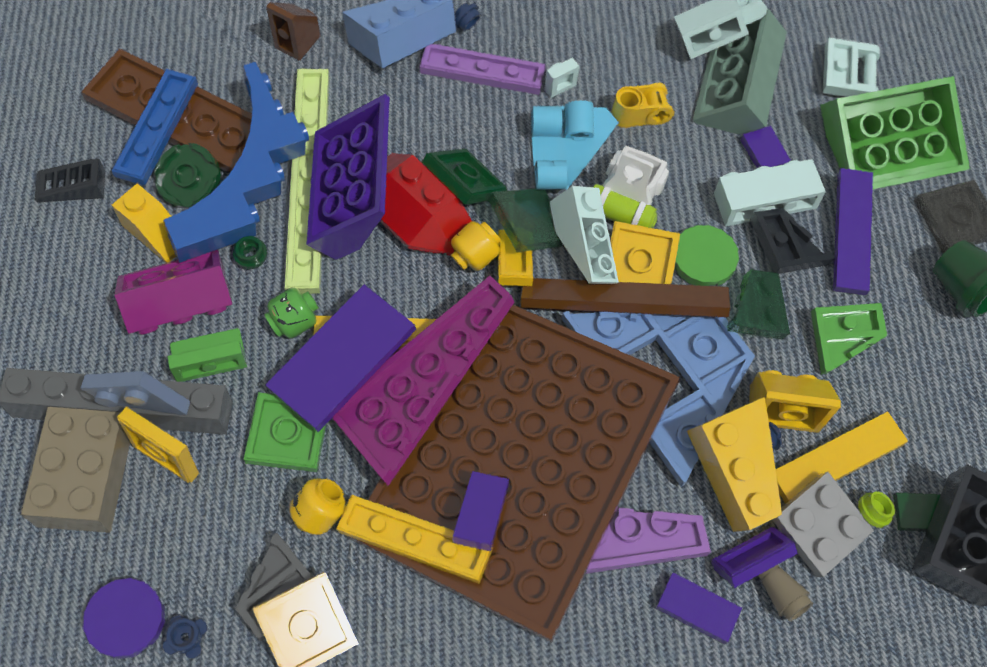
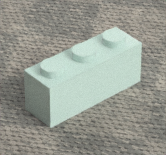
(787, 186)

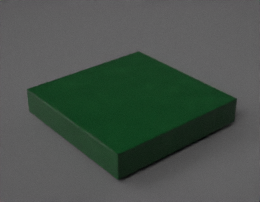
(463, 175)

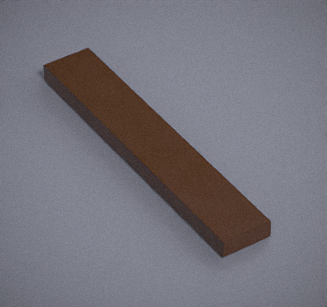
(627, 297)

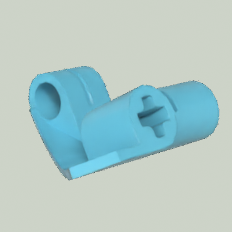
(566, 141)

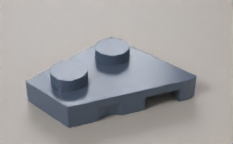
(134, 391)

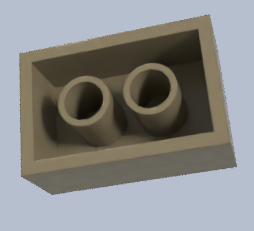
(77, 471)

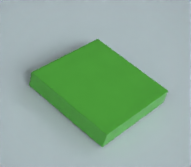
(282, 437)

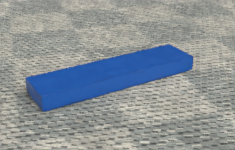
(155, 127)

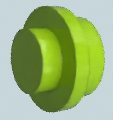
(876, 508)

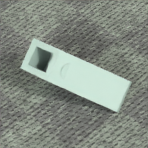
(584, 233)

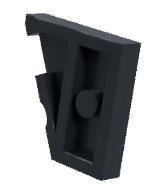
(786, 242)

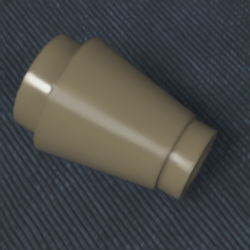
(785, 593)

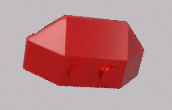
(421, 207)

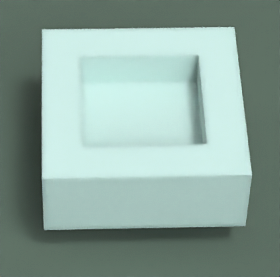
(561, 77)

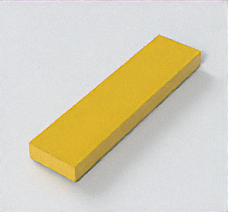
(841, 455)
(411, 538)

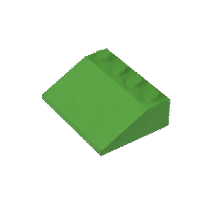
(899, 132)

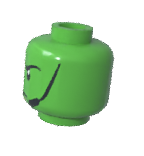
(291, 312)

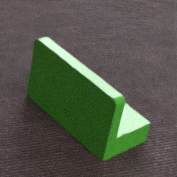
(207, 355)

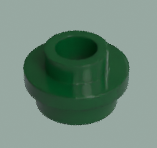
(246, 245)

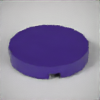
(123, 618)

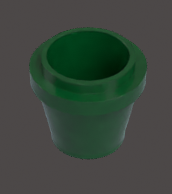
(964, 276)

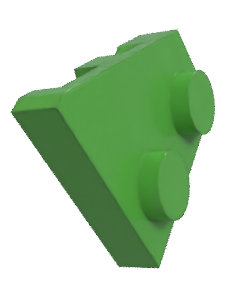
(846, 332)

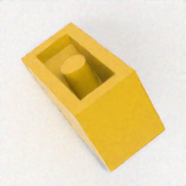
(144, 219)

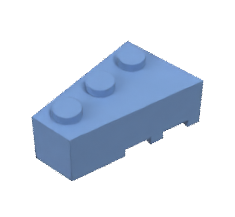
(398, 27)

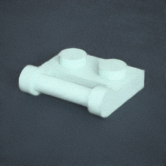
(842, 67)

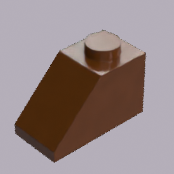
(292, 28)

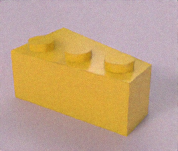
(740, 464)

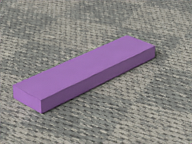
(482, 68)

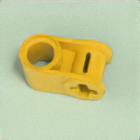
(641, 104)

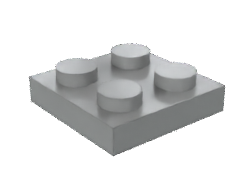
(823, 524)

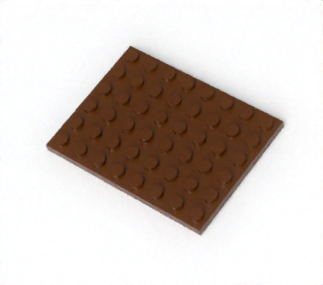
(566, 432)

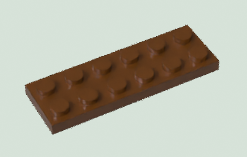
(209, 121)

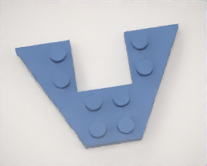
(703, 353)

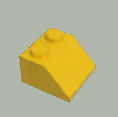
(794, 401)

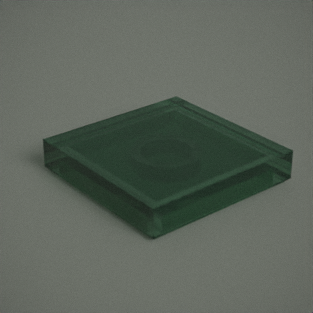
(526, 218)

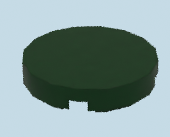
(186, 174)

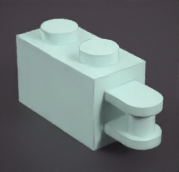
(717, 23)

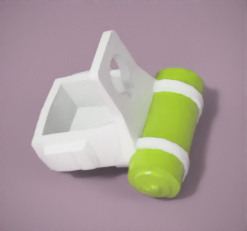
(631, 186)

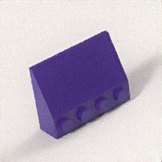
(349, 179)

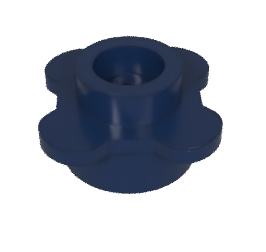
(180, 626)

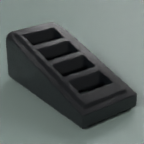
(80, 190)

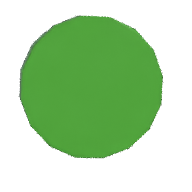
(706, 256)

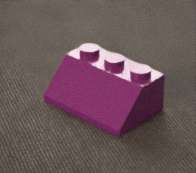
(172, 292)

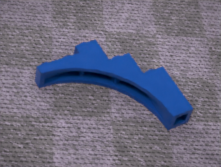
(257, 176)

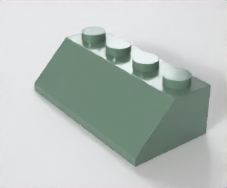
(742, 79)

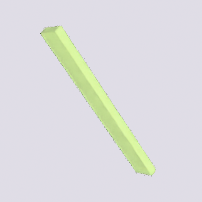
(311, 108)

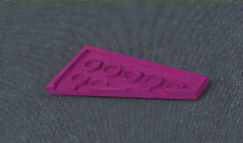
(413, 385)

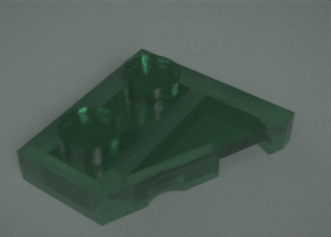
(760, 306)

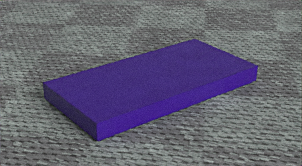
(340, 357)

